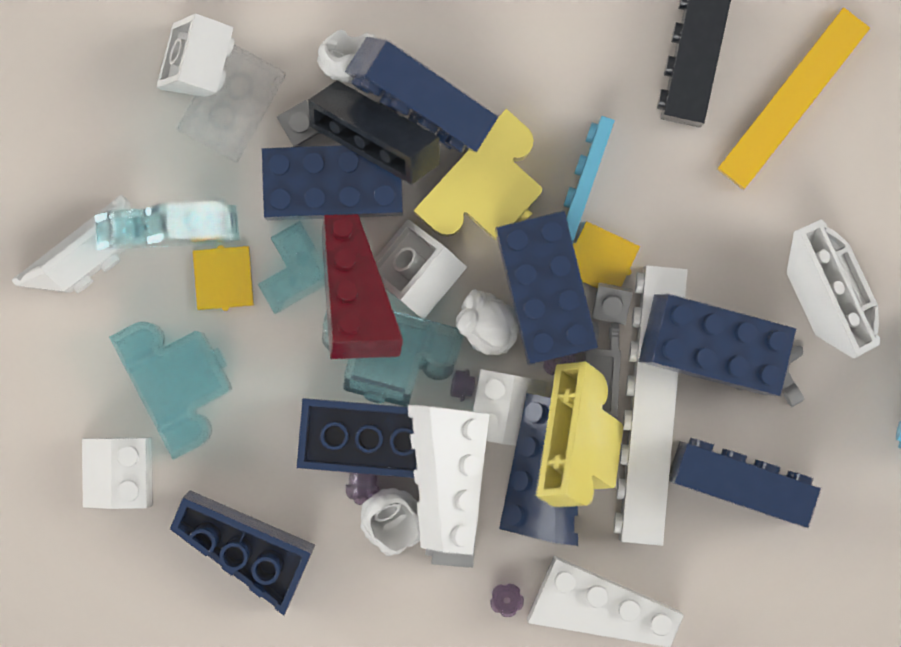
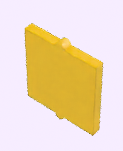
(603, 256)
(223, 278)

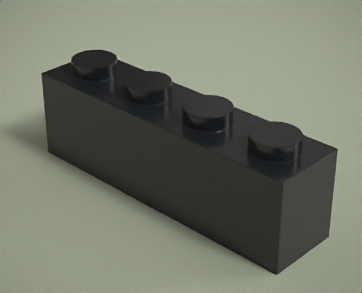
(694, 62)
(374, 132)

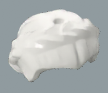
(337, 53)
(487, 323)
(391, 520)

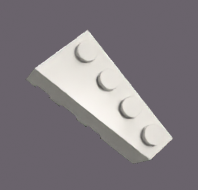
(448, 475)
(594, 605)

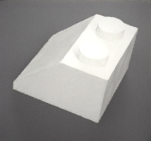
(196, 56)
(417, 268)
(504, 401)
(117, 472)

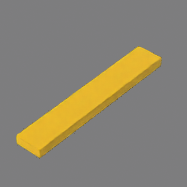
(793, 98)

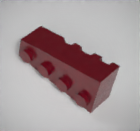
(356, 300)

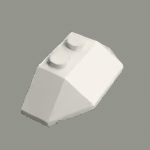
(73, 259)
(833, 290)

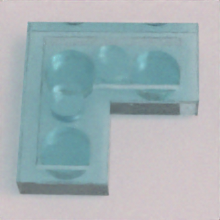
(303, 271)

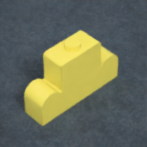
(485, 184)
(580, 438)

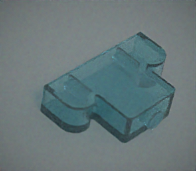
(168, 226)
(392, 379)
(174, 381)

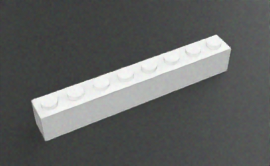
(648, 423)

